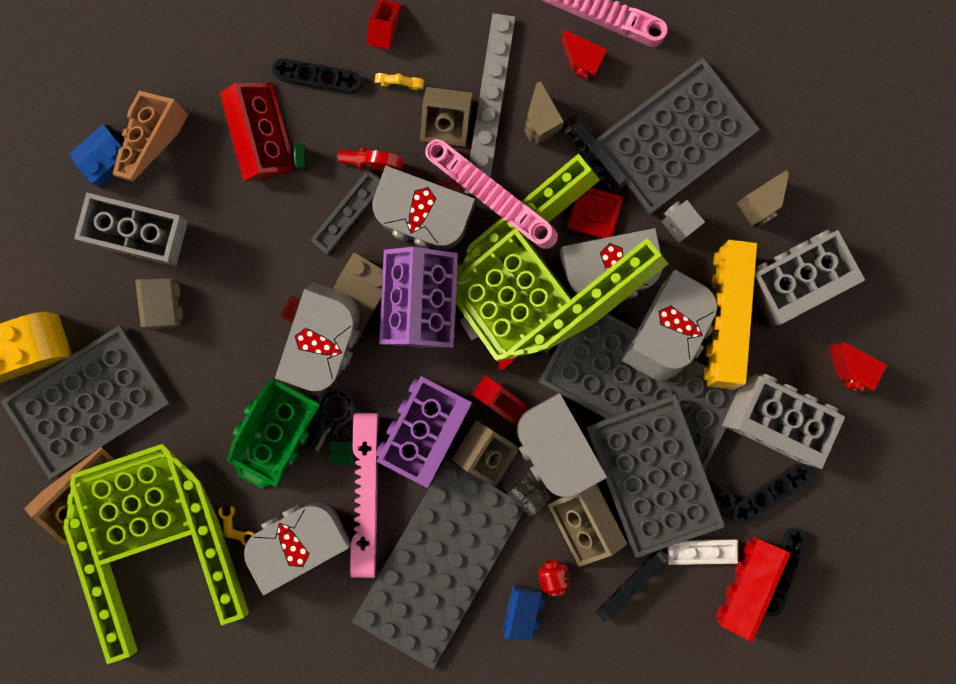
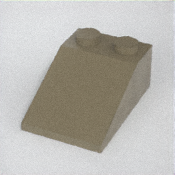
(364, 285)

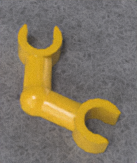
(412, 83)
(228, 530)

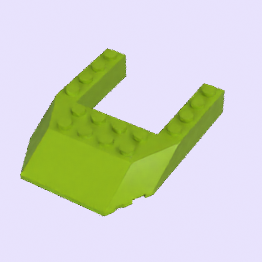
(516, 297)
(133, 508)

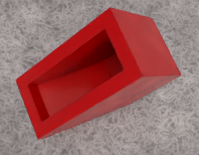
(383, 24)
(582, 55)
(499, 399)

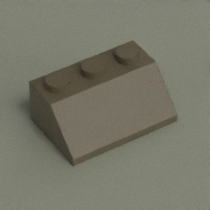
(587, 525)

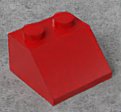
(856, 368)

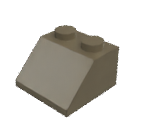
(445, 116)
(542, 118)
(764, 201)
(158, 303)
(485, 454)

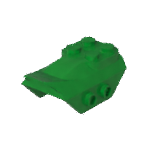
(271, 433)

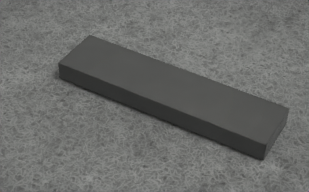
(346, 213)

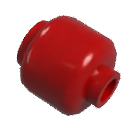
(554, 577)

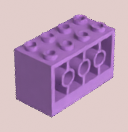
(418, 298)
(431, 446)

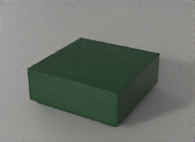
(300, 157)
(341, 453)

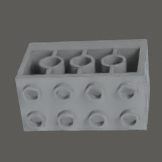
(825, 271)
(784, 420)

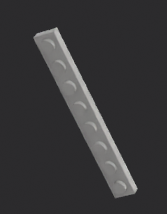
(491, 93)

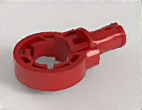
(371, 159)

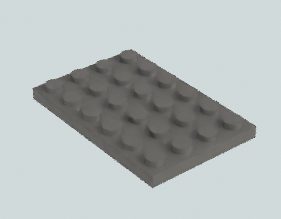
(677, 135)
(85, 402)
(655, 476)

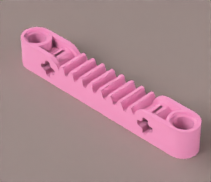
(617, 18)
(491, 193)
(364, 559)

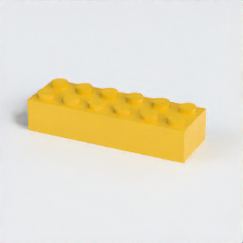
(732, 321)

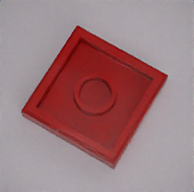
(595, 213)

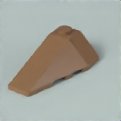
(151, 127)
(51, 505)

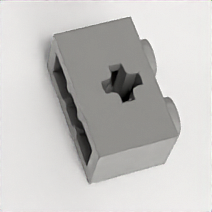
(682, 220)

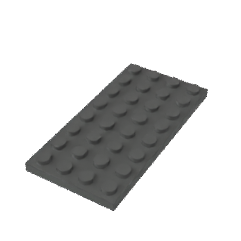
(593, 375)
(439, 564)

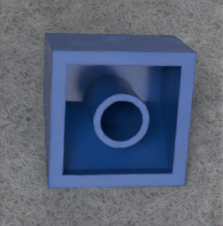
(97, 156)
(522, 612)

